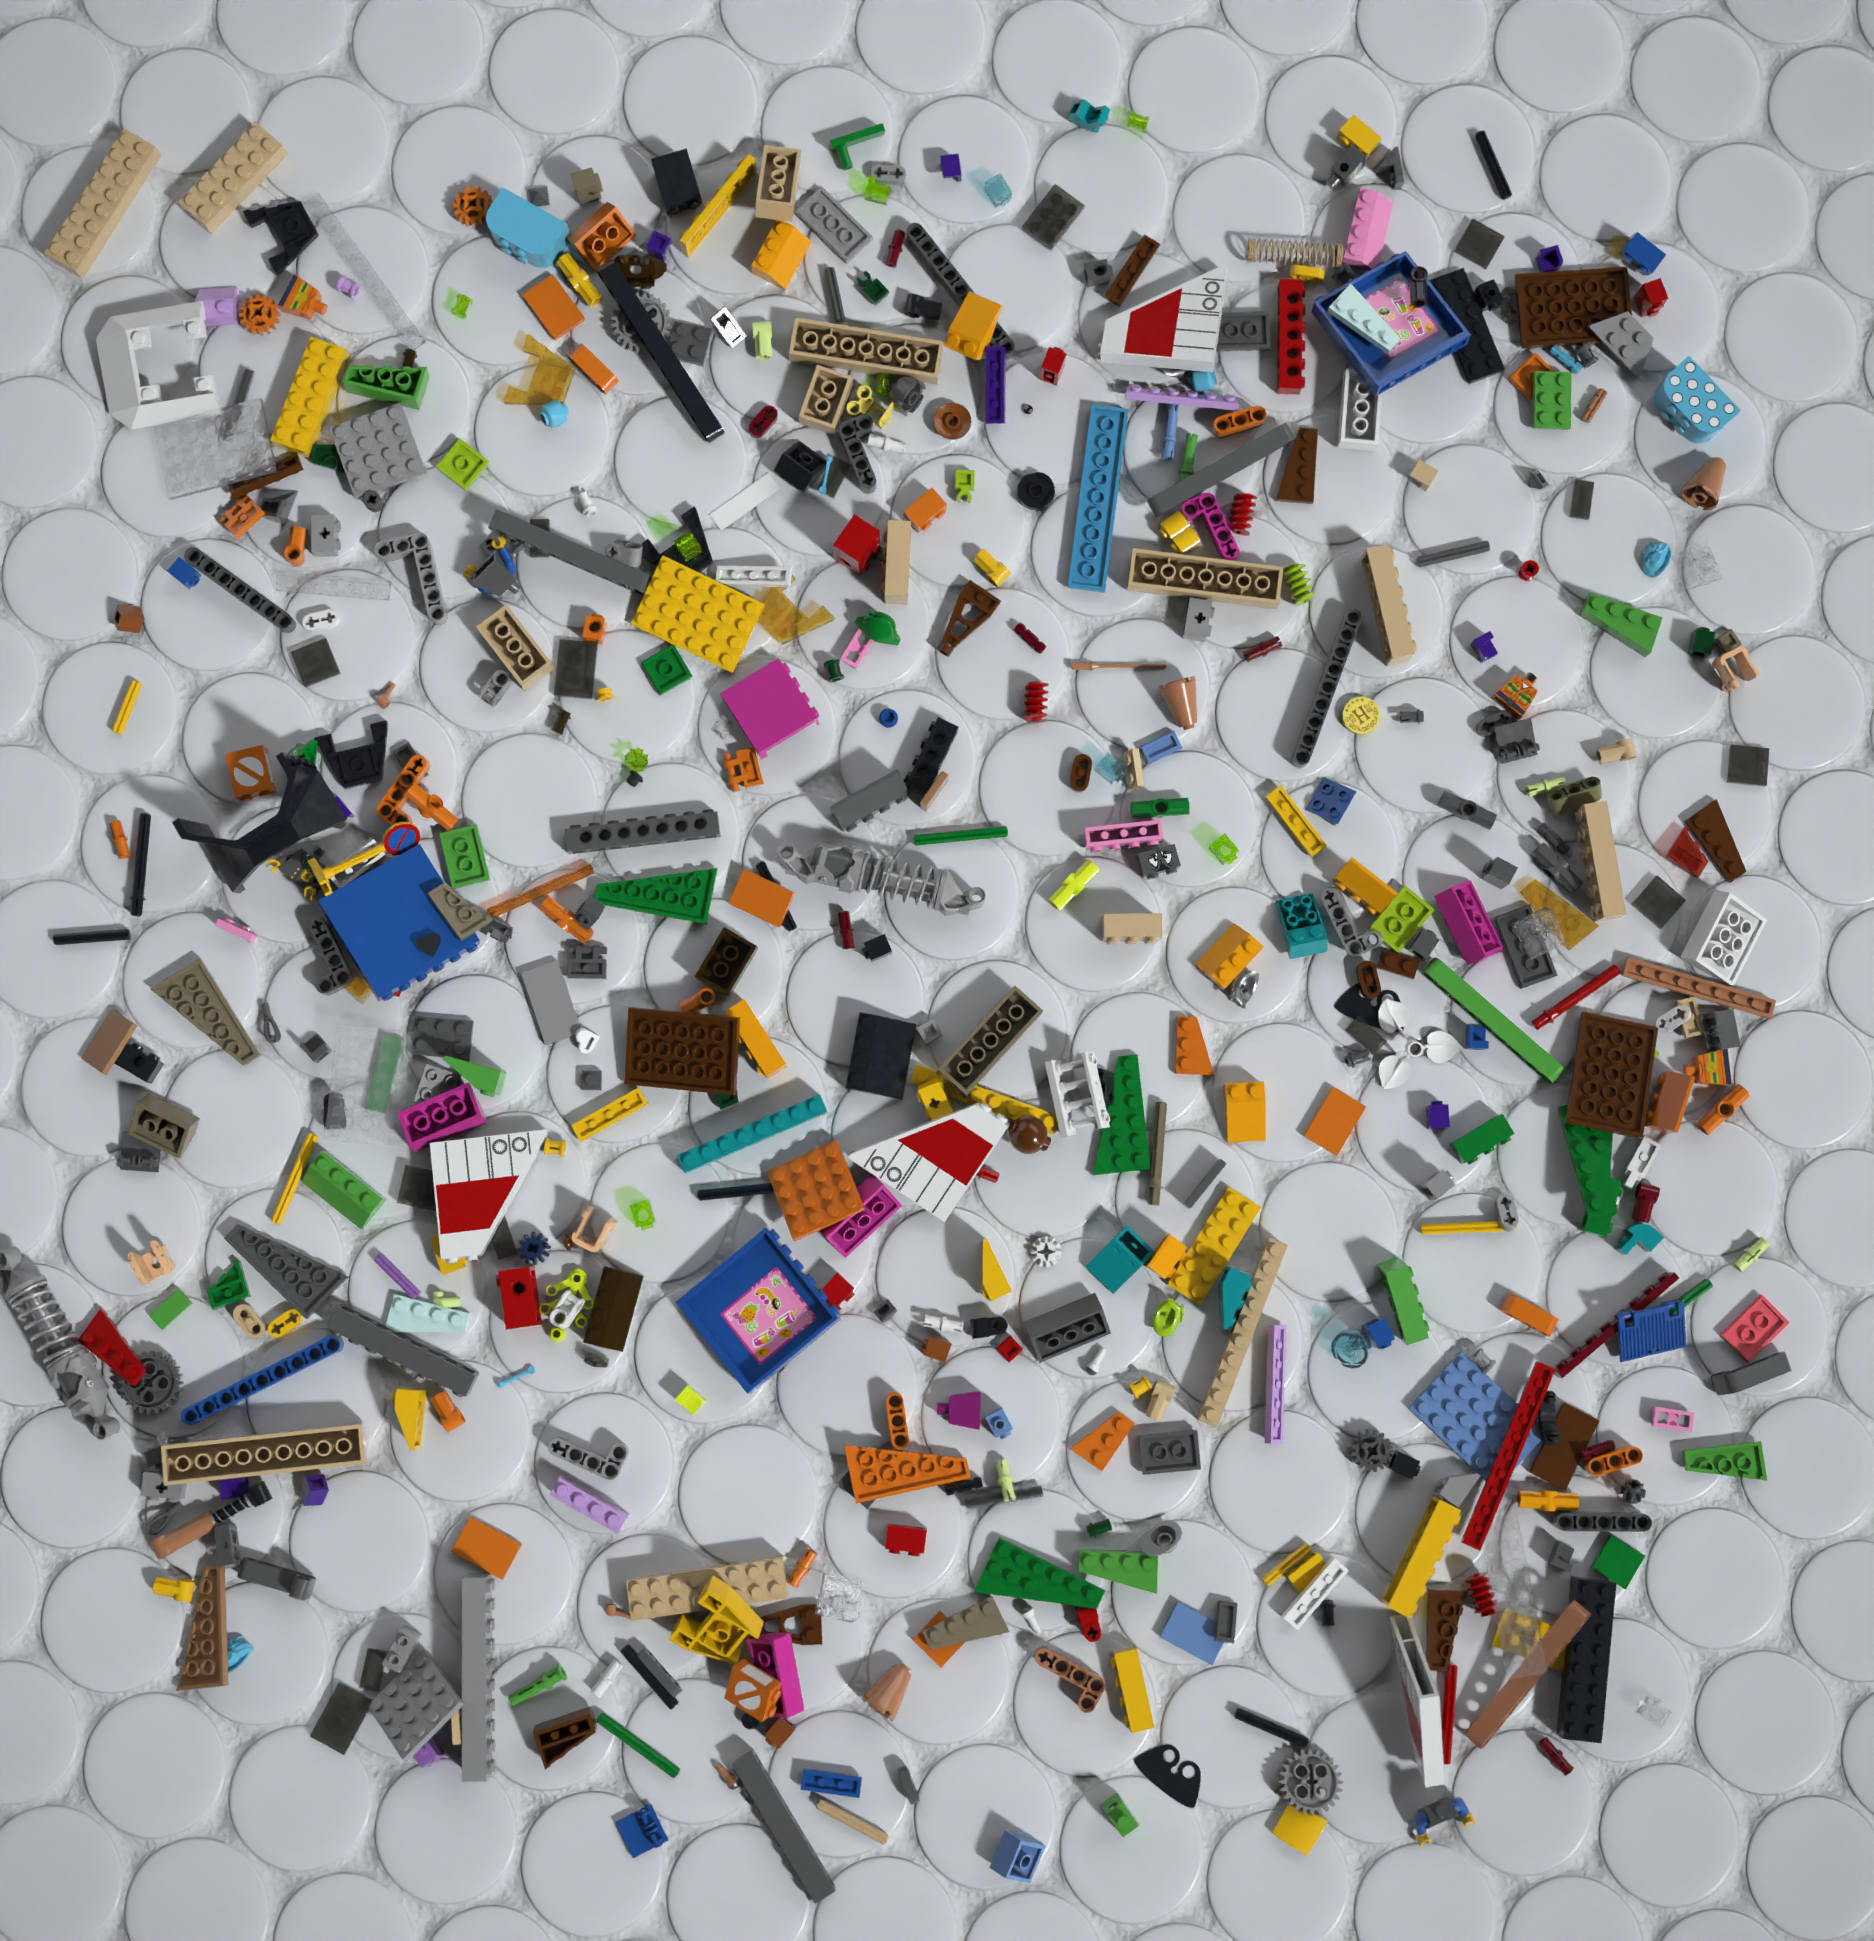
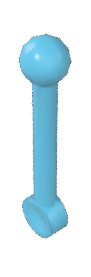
(822, 489)
(530, 1370)

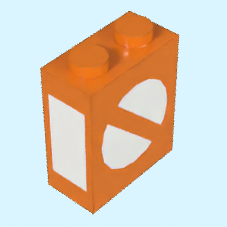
(250, 773)
(753, 1690)

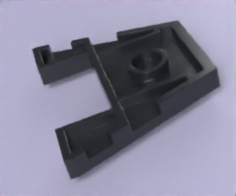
(292, 228)
(698, 562)
(359, 764)

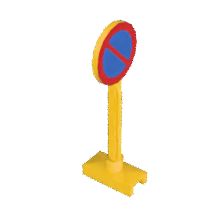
(396, 841)

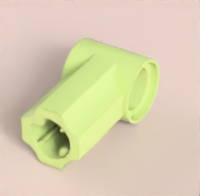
(762, 334)

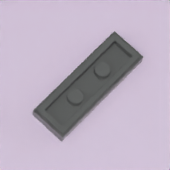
(1203, 1185)

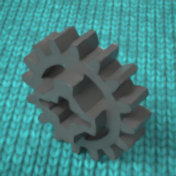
(1376, 1443)

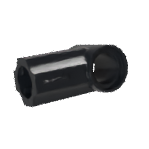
(1418, 287)
(918, 306)

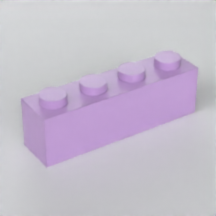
(589, 1504)

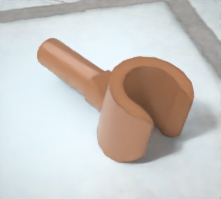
(382, 700)
(611, 1611)

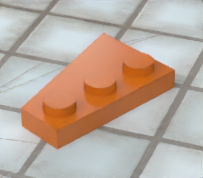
(1191, 1049)

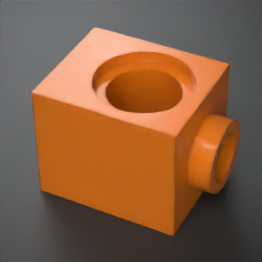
(597, 636)

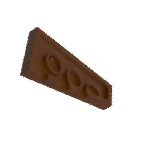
(1299, 475)
(1715, 837)

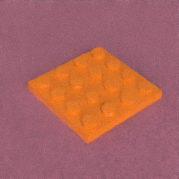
(815, 1190)

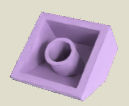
(220, 305)

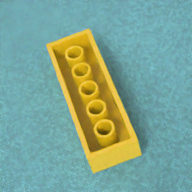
(310, 397)
(1421, 1557)

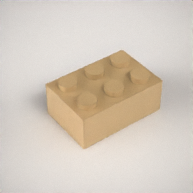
(825, 399)
(1131, 928)

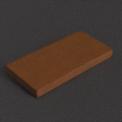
(1559, 1462)

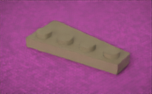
(970, 1624)

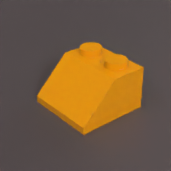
(1166, 1256)

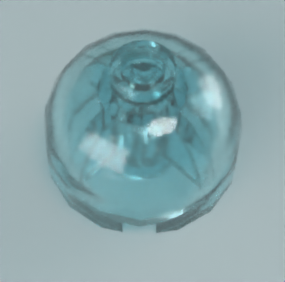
(1351, 1347)

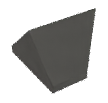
(278, 508)

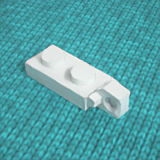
(1640, 1161)

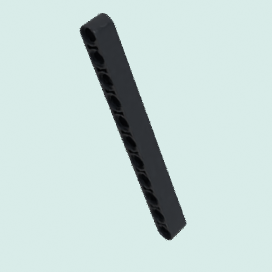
(660, 351)

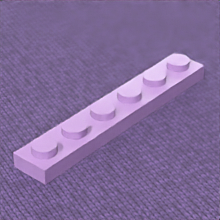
(1173, 396)
(1275, 1384)

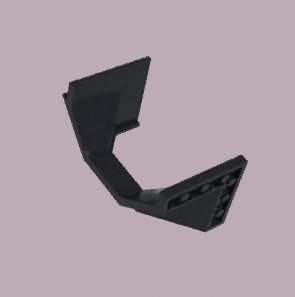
(304, 811)

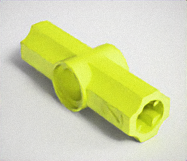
(1073, 885)

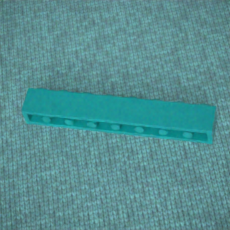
(752, 1134)

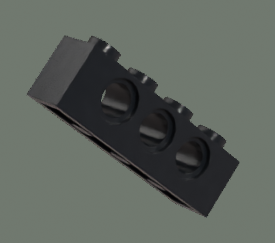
(939, 728)

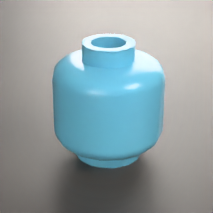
(1202, 380)
(553, 413)

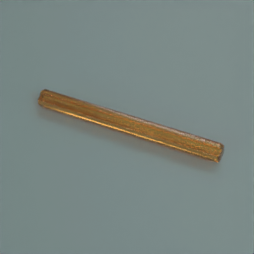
(540, 890)

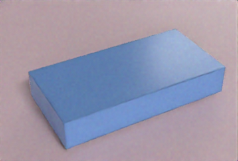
(1160, 747)

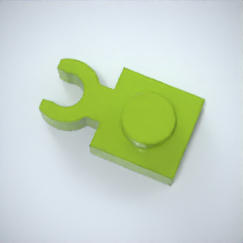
(965, 483)

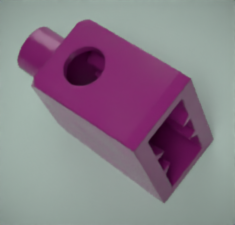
(962, 1409)

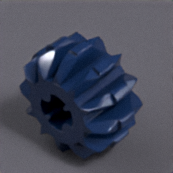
(535, 1241)

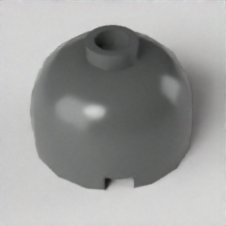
(906, 394)

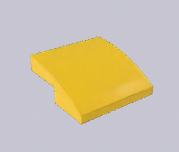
(1299, 1830)

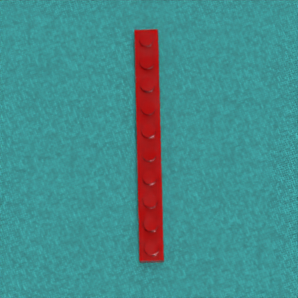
(1508, 1455)

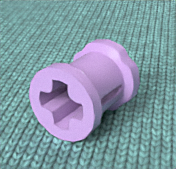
(348, 287)

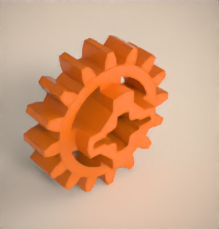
(472, 197)
(259, 306)

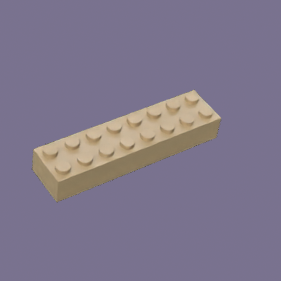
(102, 203)
(865, 350)
(1205, 578)
(680, 1590)

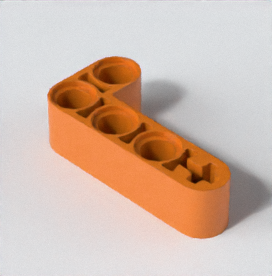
(399, 785)

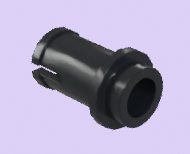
(1327, 1612)

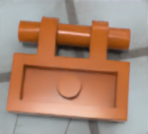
(242, 516)
(749, 769)

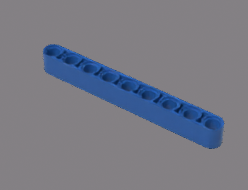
(253, 1381)

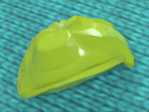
(1167, 1317)

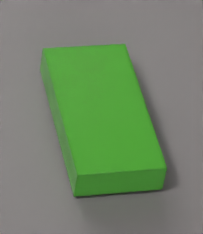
(170, 1309)

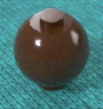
(1028, 1135)

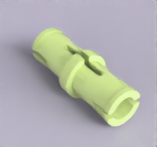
(1545, 786)
(1751, 1254)
(1005, 1480)

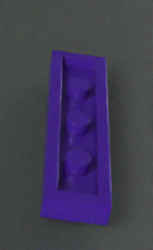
(995, 385)

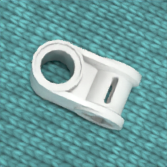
(567, 1308)

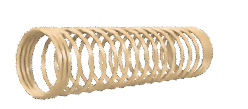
(1252, 248)

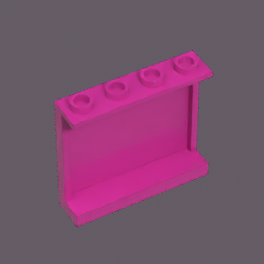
(769, 706)

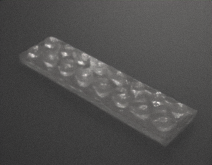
(1513, 1599)

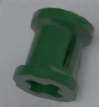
(833, 670)

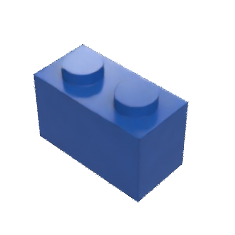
(1642, 254)
(1378, 1333)

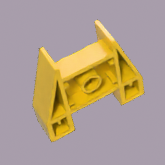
(722, 1629)

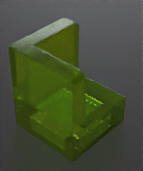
(876, 192)

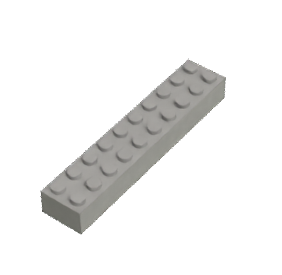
(477, 1677)

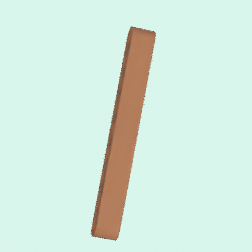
(1516, 1689)

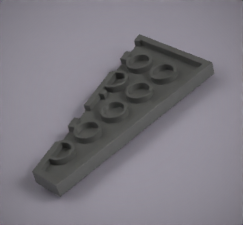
(295, 1276)

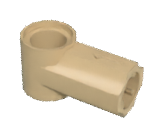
(1622, 751)
(1161, 1395)

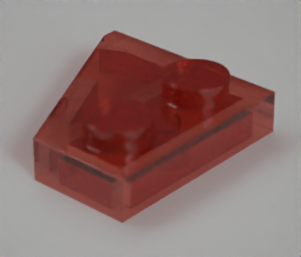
(1687, 854)

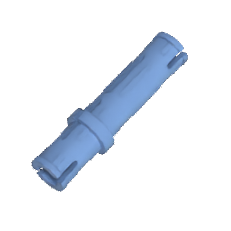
(1169, 439)

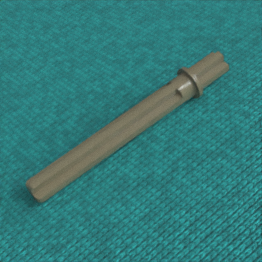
(1157, 1154)

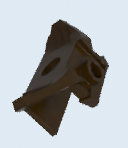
(651, 269)

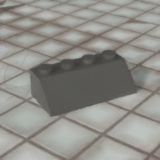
(869, 801)
(1067, 1327)

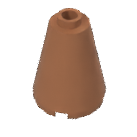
(1705, 485)
(1181, 701)
(889, 1691)

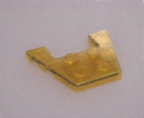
(549, 380)
(785, 620)

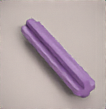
(397, 1276)

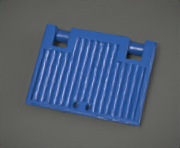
(1651, 1330)

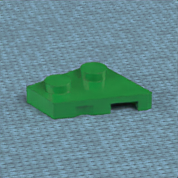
(229, 1288)

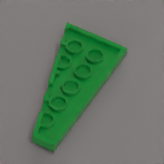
(671, 895)
(1124, 1143)
(1591, 1161)

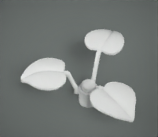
(1440, 1045)

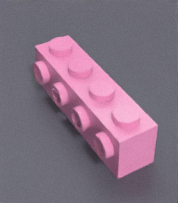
(1123, 835)

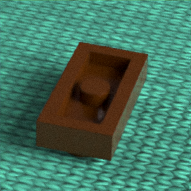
(1397, 964)

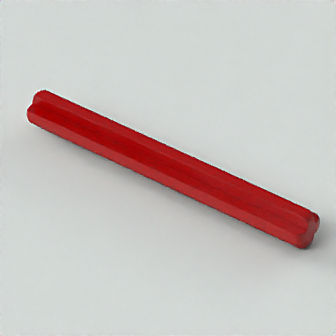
(1448, 1712)

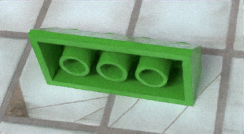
(343, 1189)

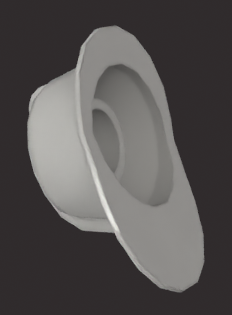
(1161, 1538)

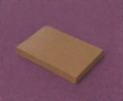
(109, 1042)

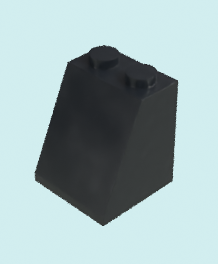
(676, 181)

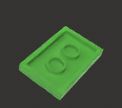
(1551, 400)
(464, 856)

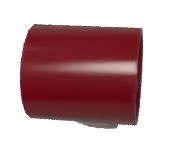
(1646, 1197)

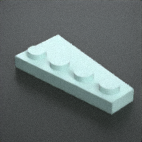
(1362, 318)

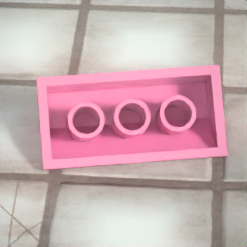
(1367, 230)

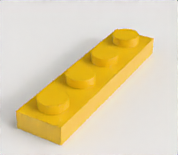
(1295, 821)
(609, 1114)

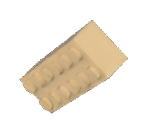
(233, 177)
(1388, 604)
(1600, 861)

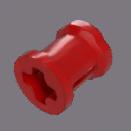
(1527, 576)

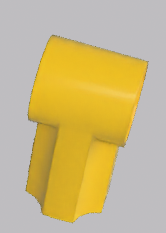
(994, 570)
(179, 1589)

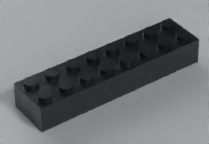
(1587, 1663)

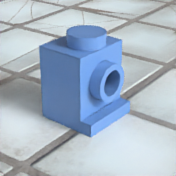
(993, 1418)

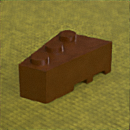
(563, 1733)

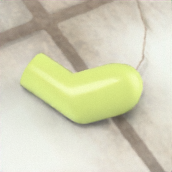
(446, 1302)

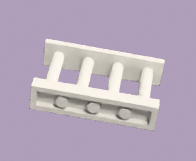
(1061, 1102)

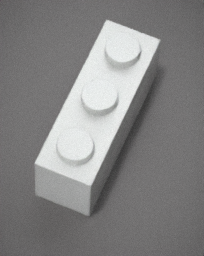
(346, 876)

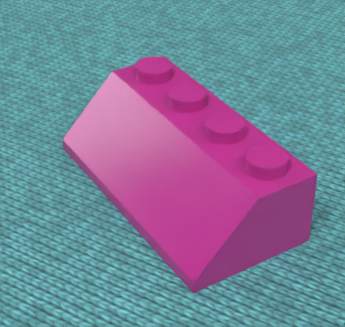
(1468, 922)
(441, 1117)
(852, 1231)
(776, 1657)

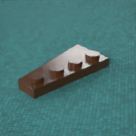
(1443, 1615)

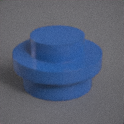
(888, 718)

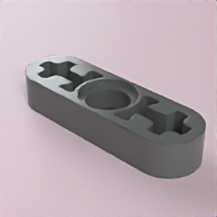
(659, 1672)

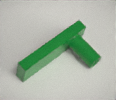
(841, 143)

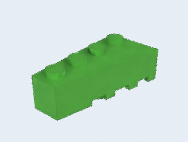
(388, 384)
(1626, 623)
(1404, 1300)
(1121, 1566)

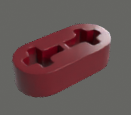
(766, 425)

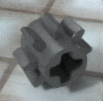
(1633, 1491)

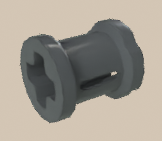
(1586, 356)
(369, 496)

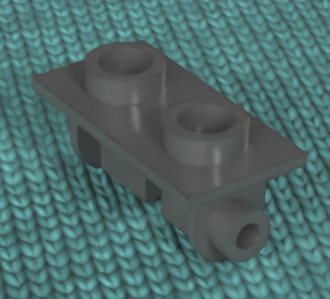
(500, 930)

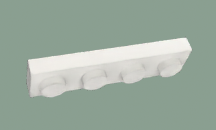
(754, 576)
(1314, 1593)

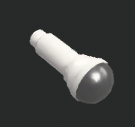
(1092, 1367)
(1028, 1613)

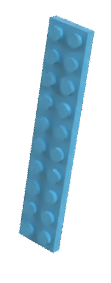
(1098, 498)

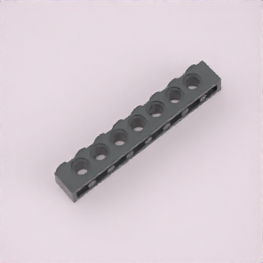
(671, 835)

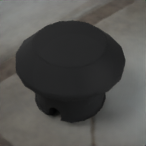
(634, 778)

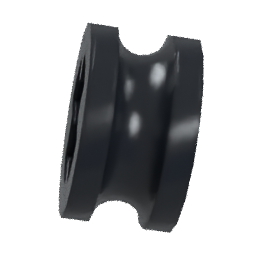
(746, 1724)

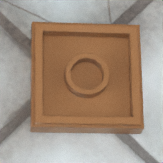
(934, 791)

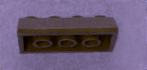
(613, 1309)

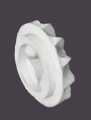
(1052, 1245)

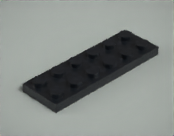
(1480, 355)

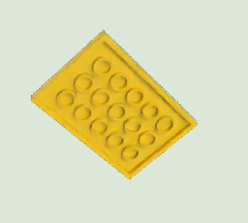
(698, 614)

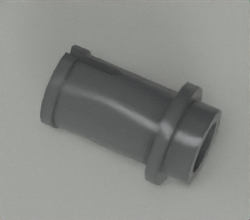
(1411, 716)
(1357, 1058)

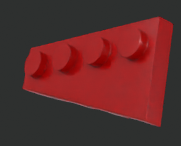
(109, 1346)

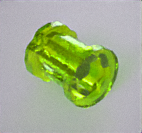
(1138, 121)
(461, 306)
(882, 384)

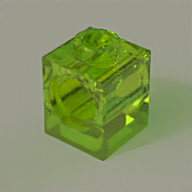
(687, 546)
(1224, 841)
(643, 1205)

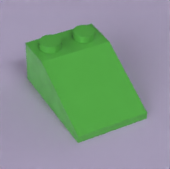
(484, 1078)

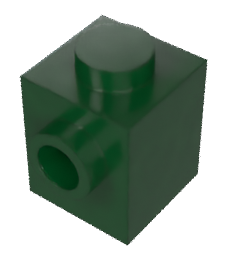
(1702, 642)

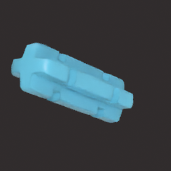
(1565, 359)

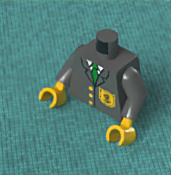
(296, 867)

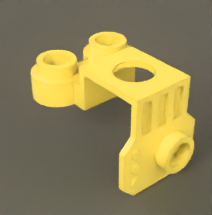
(868, 406)

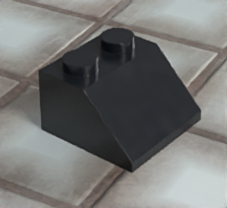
(800, 466)

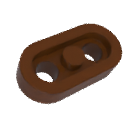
(1080, 773)
(1368, 980)

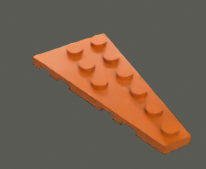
(888, 1472)

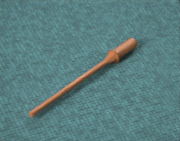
(1090, 665)

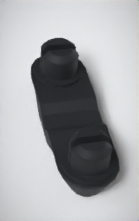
(1547, 1421)

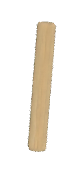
(852, 1821)

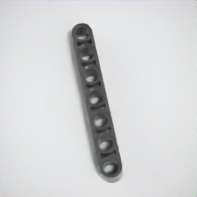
(232, 586)

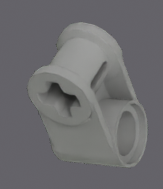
(625, 552)
(494, 688)

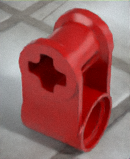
(1089, 1618)

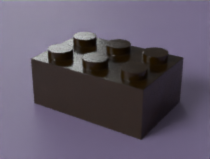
(726, 962)

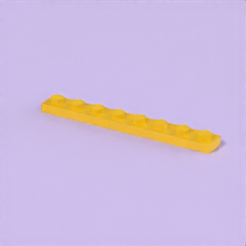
(1000, 1104)

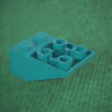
(1302, 926)
(1120, 1259)
(1231, 1290)

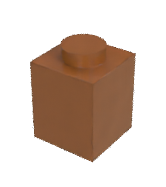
(936, 1348)
(779, 1732)

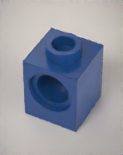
(184, 573)

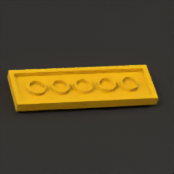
(716, 208)
(1214, 1246)

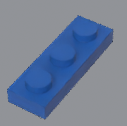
(831, 1783)

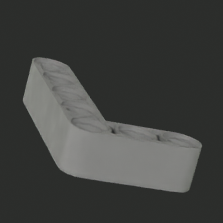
(424, 570)

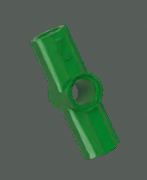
(1147, 809)

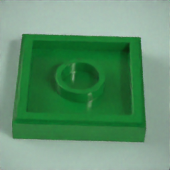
(666, 669)
(1617, 1561)

